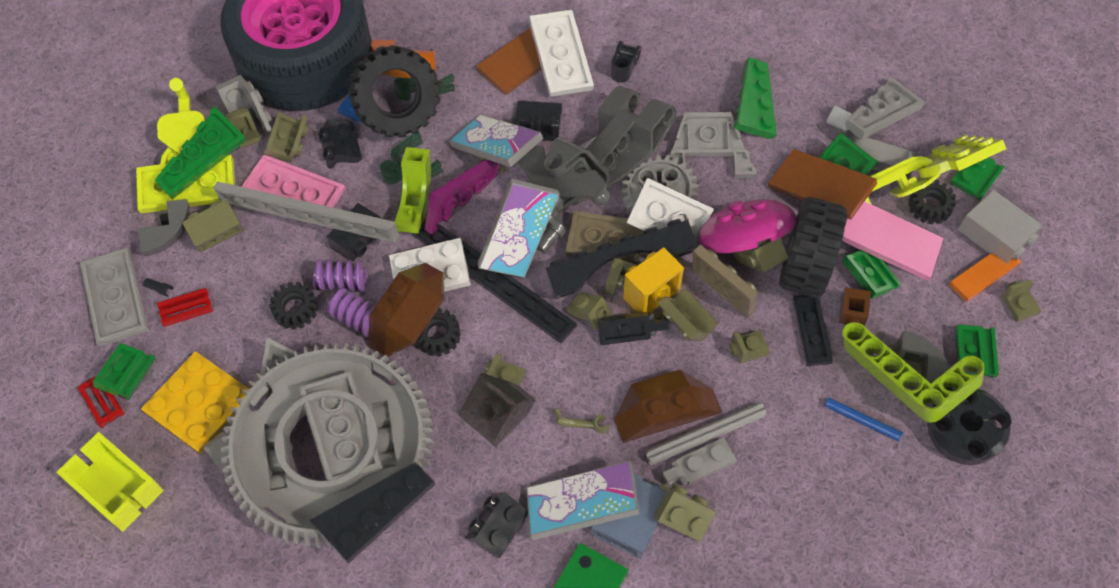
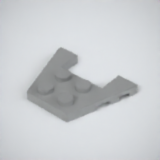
(712, 136)

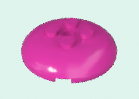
(745, 224)

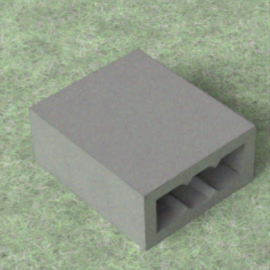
(1000, 227)

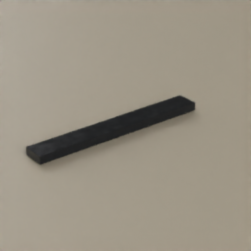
(507, 289)

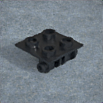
(539, 116)

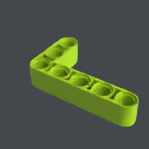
(906, 376)

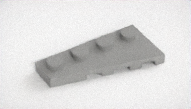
(884, 108)

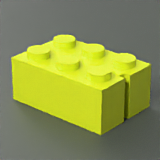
(111, 482)

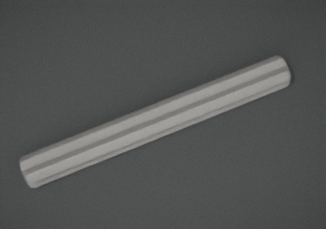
(705, 433)

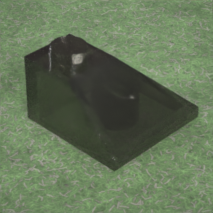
(495, 407)

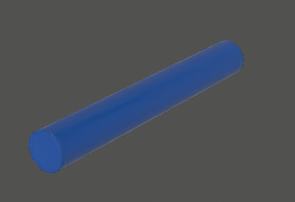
(863, 419)

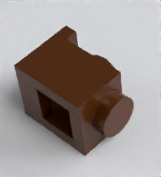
(854, 306)

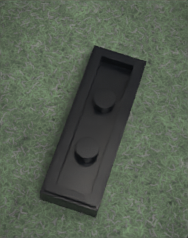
(812, 331)

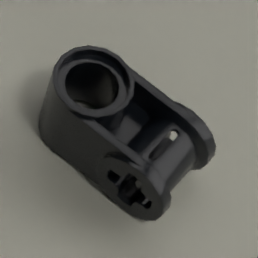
(624, 61)

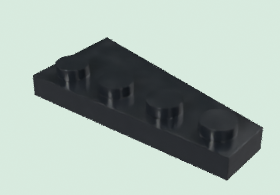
(365, 516)

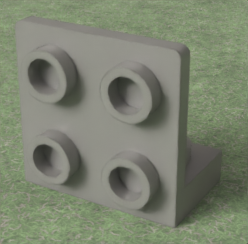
(238, 94)

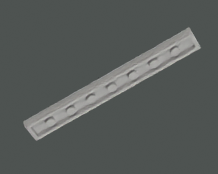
(307, 212)

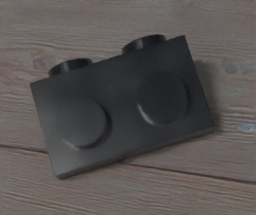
(339, 142)
(497, 523)

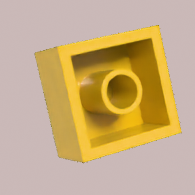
(652, 281)

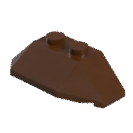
(406, 309)
(664, 404)

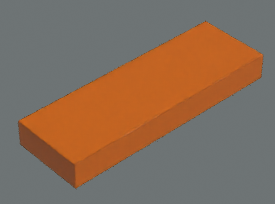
(981, 276)

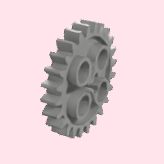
(684, 180)

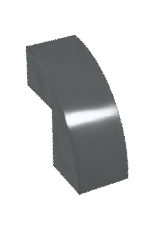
(160, 238)
(919, 350)

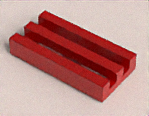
(184, 303)
(110, 416)

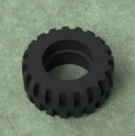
(362, 91)
(813, 247)

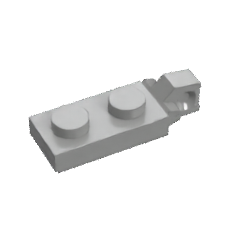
(700, 463)

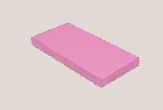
(293, 182)
(893, 240)

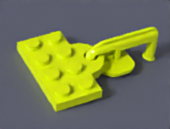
(173, 131)
(957, 156)

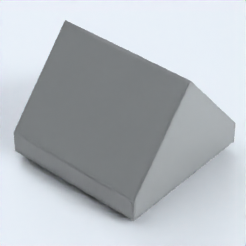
(838, 118)

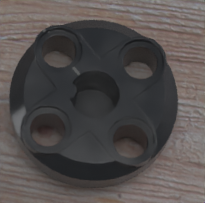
(977, 429)

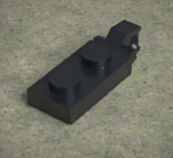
(630, 327)

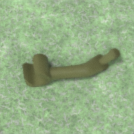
(578, 423)

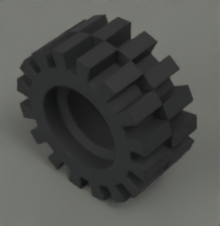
(930, 213)
(290, 293)
(447, 342)

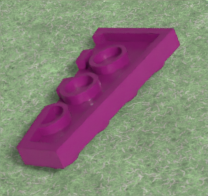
(458, 192)

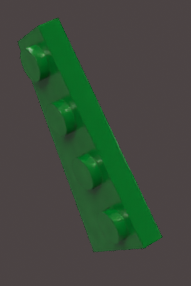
(756, 108)
(205, 149)

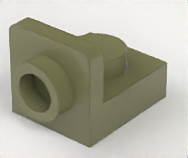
(617, 275)
(1020, 300)
(748, 346)
(505, 370)

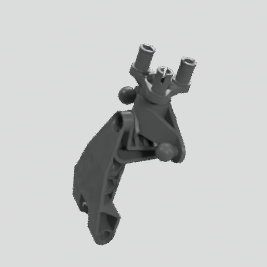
(581, 173)

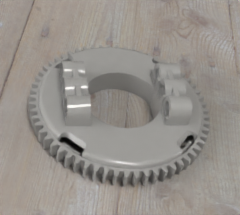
(260, 442)

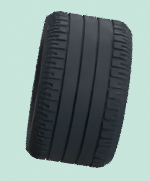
(296, 49)

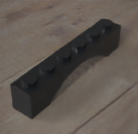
(571, 275)

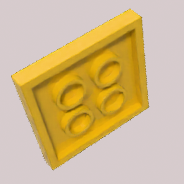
(195, 401)

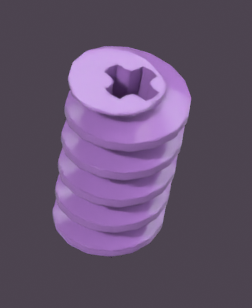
(340, 276)
(350, 310)

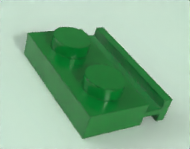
(977, 178)
(871, 273)
(979, 343)
(124, 371)

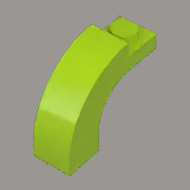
(415, 189)

